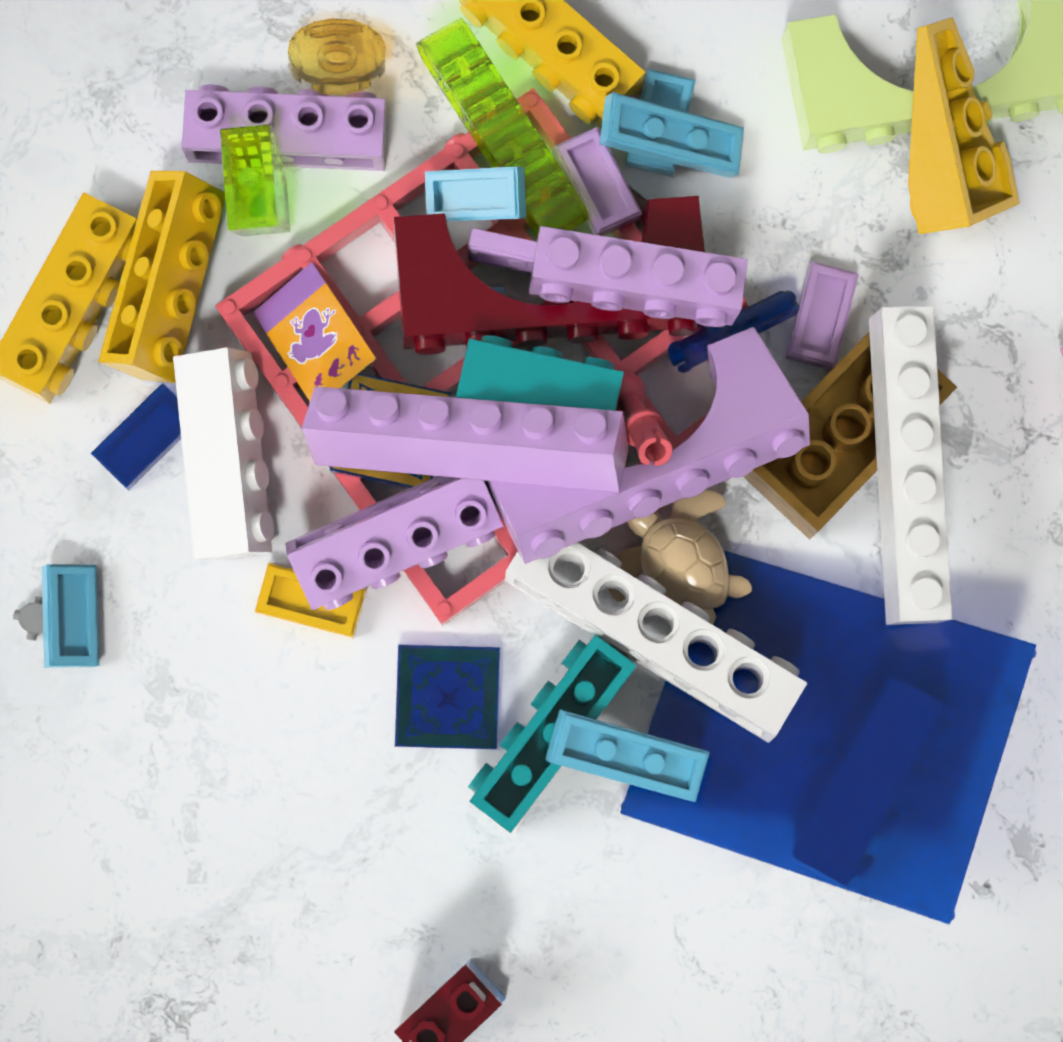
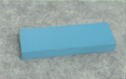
(671, 135)
(627, 755)

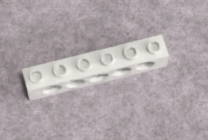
(667, 657)

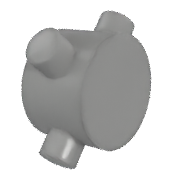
(31, 618)

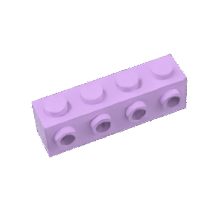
(307, 127)
(638, 277)
(390, 538)

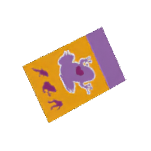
(313, 333)

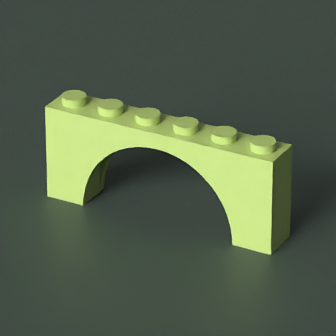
(848, 103)

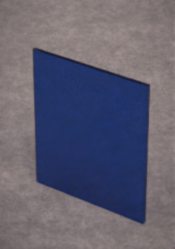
(878, 760)

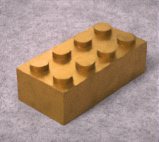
(841, 448)

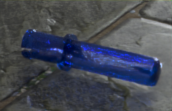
(760, 315)

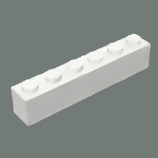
(910, 465)

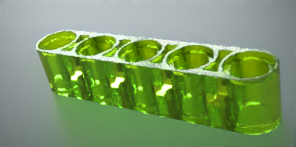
(500, 124)

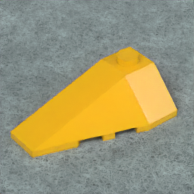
(954, 162)

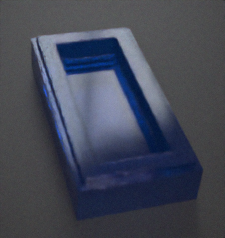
(141, 438)

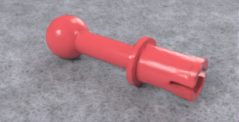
(643, 426)

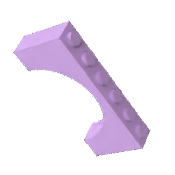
(748, 425)

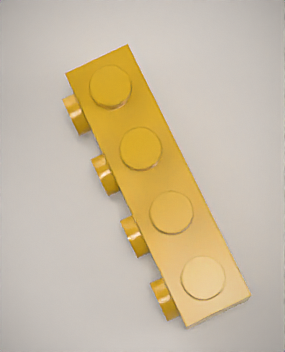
(561, 50)
(162, 275)
(66, 299)

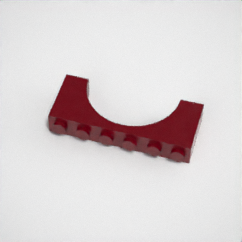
(450, 305)

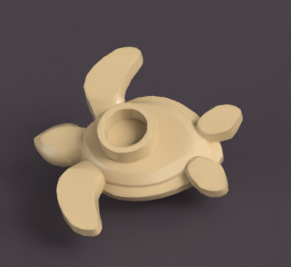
(684, 556)

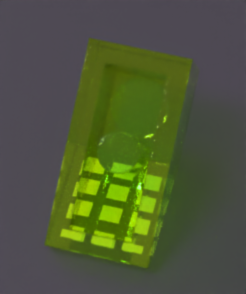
(254, 181)

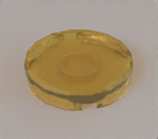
(337, 56)

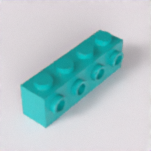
(523, 773)

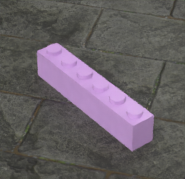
(467, 438)

